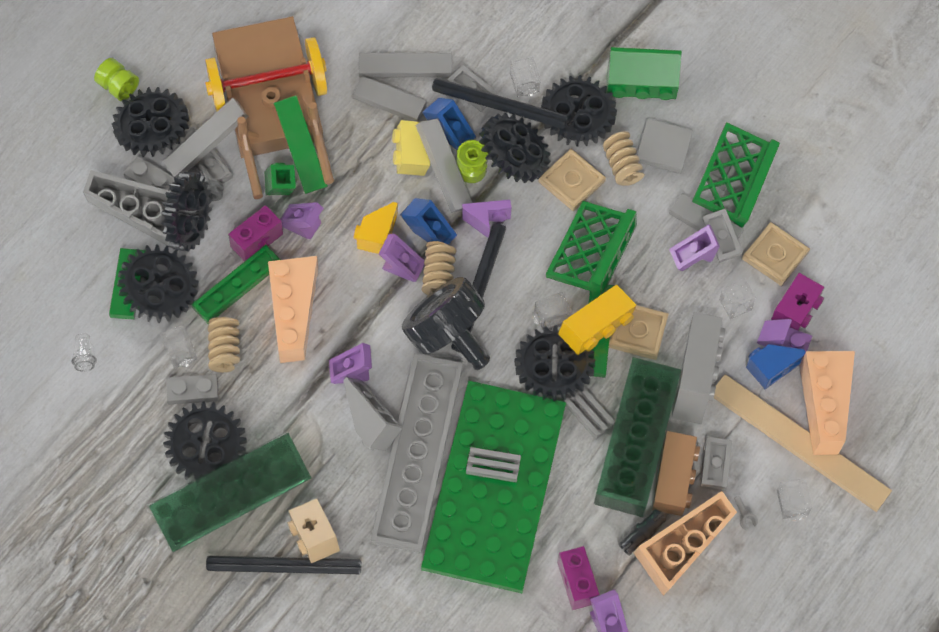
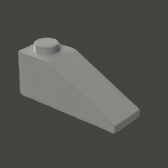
(370, 417)

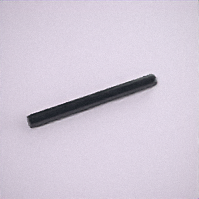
(499, 103)
(487, 263)
(283, 565)

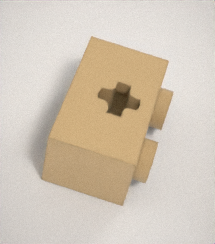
(313, 530)

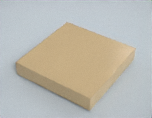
(572, 179)
(776, 254)
(642, 334)

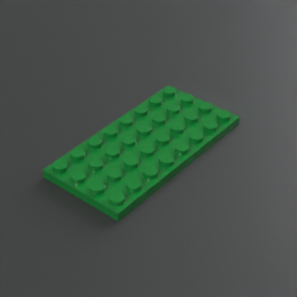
(487, 524)

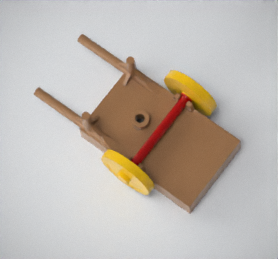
(262, 65)

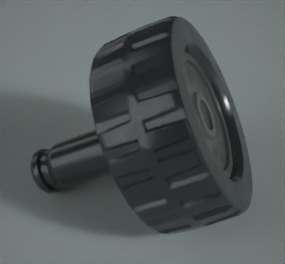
(445, 319)

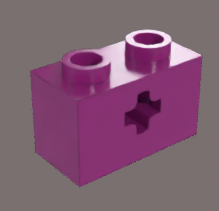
(255, 232)
(802, 291)
(577, 577)

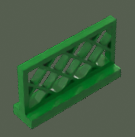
(756, 177)
(612, 250)

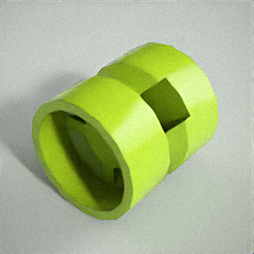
(113, 77)
(472, 161)

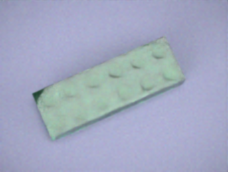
(637, 437)
(229, 491)

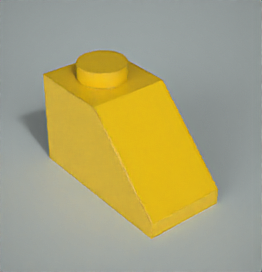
(375, 228)

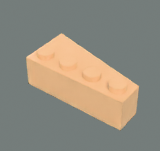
(292, 296)
(827, 392)
(679, 545)

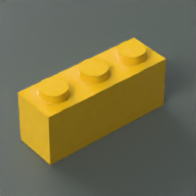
(597, 320)

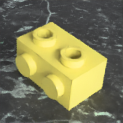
(410, 153)

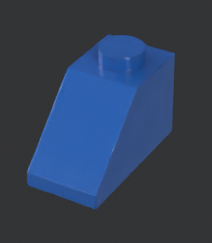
(451, 120)
(427, 221)
(773, 363)

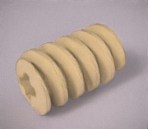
(623, 159)
(437, 265)
(223, 344)

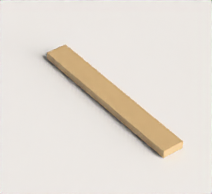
(798, 442)

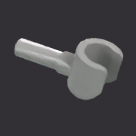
(744, 513)

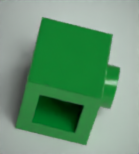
(279, 179)

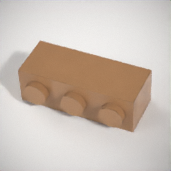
(676, 473)

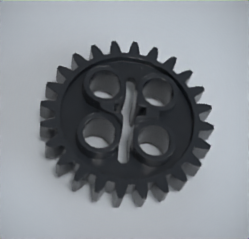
(148, 116)
(597, 120)
(514, 148)
(187, 194)
(170, 301)
(531, 362)
(183, 438)

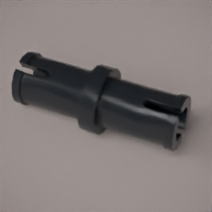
(642, 532)

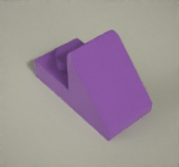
(481, 213)
(302, 218)
(695, 248)
(401, 259)
(780, 334)
(351, 364)
(608, 613)

